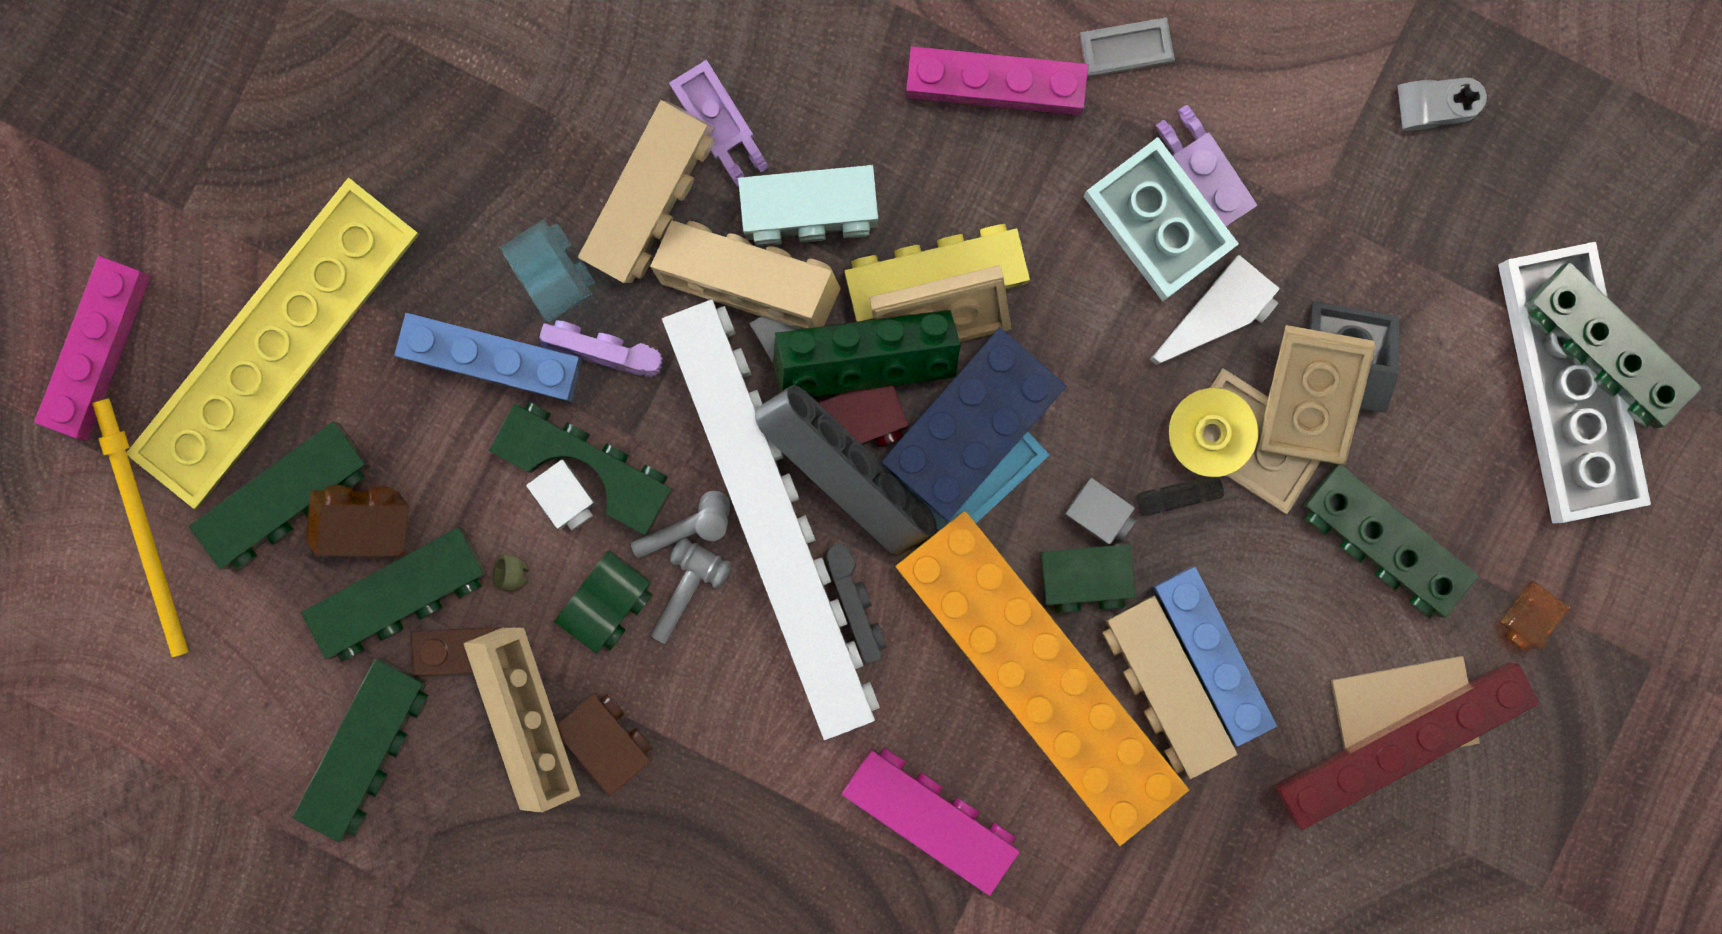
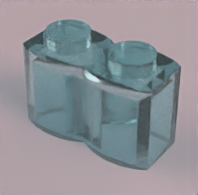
(547, 270)

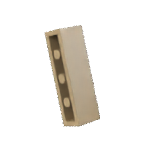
(647, 192)
(745, 275)
(1170, 688)
(521, 719)

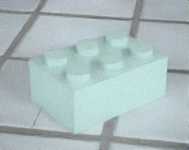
(808, 205)
(1160, 219)

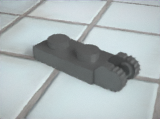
(855, 599)

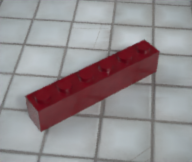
(1407, 745)

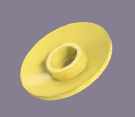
(1236, 427)

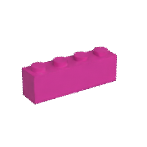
(996, 80)
(92, 348)
(931, 821)

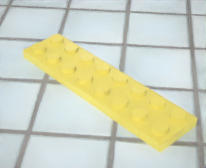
(272, 344)

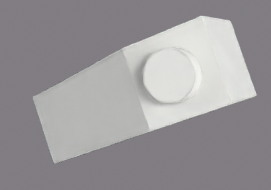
(1228, 305)

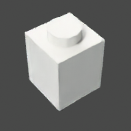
(562, 496)

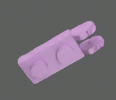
(707, 99)
(1208, 168)
(604, 350)

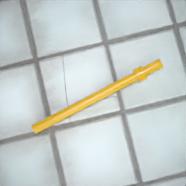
(114, 445)

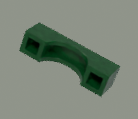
(532, 441)

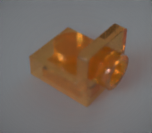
(1533, 617)

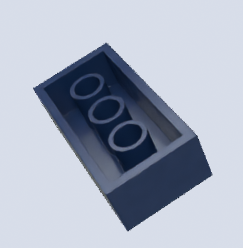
(973, 424)

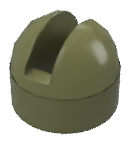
(509, 572)

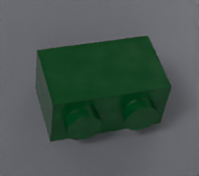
(1087, 576)

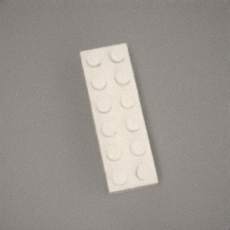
(1579, 430)

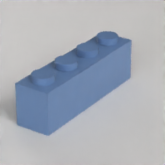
(488, 357)
(1214, 656)

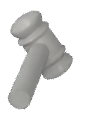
(709, 524)
(698, 565)

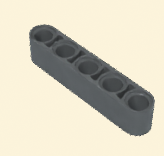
(845, 470)

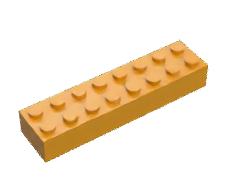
(1042, 678)

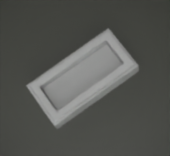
(1127, 47)

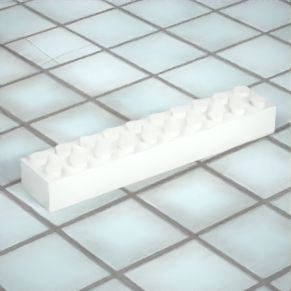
(769, 519)

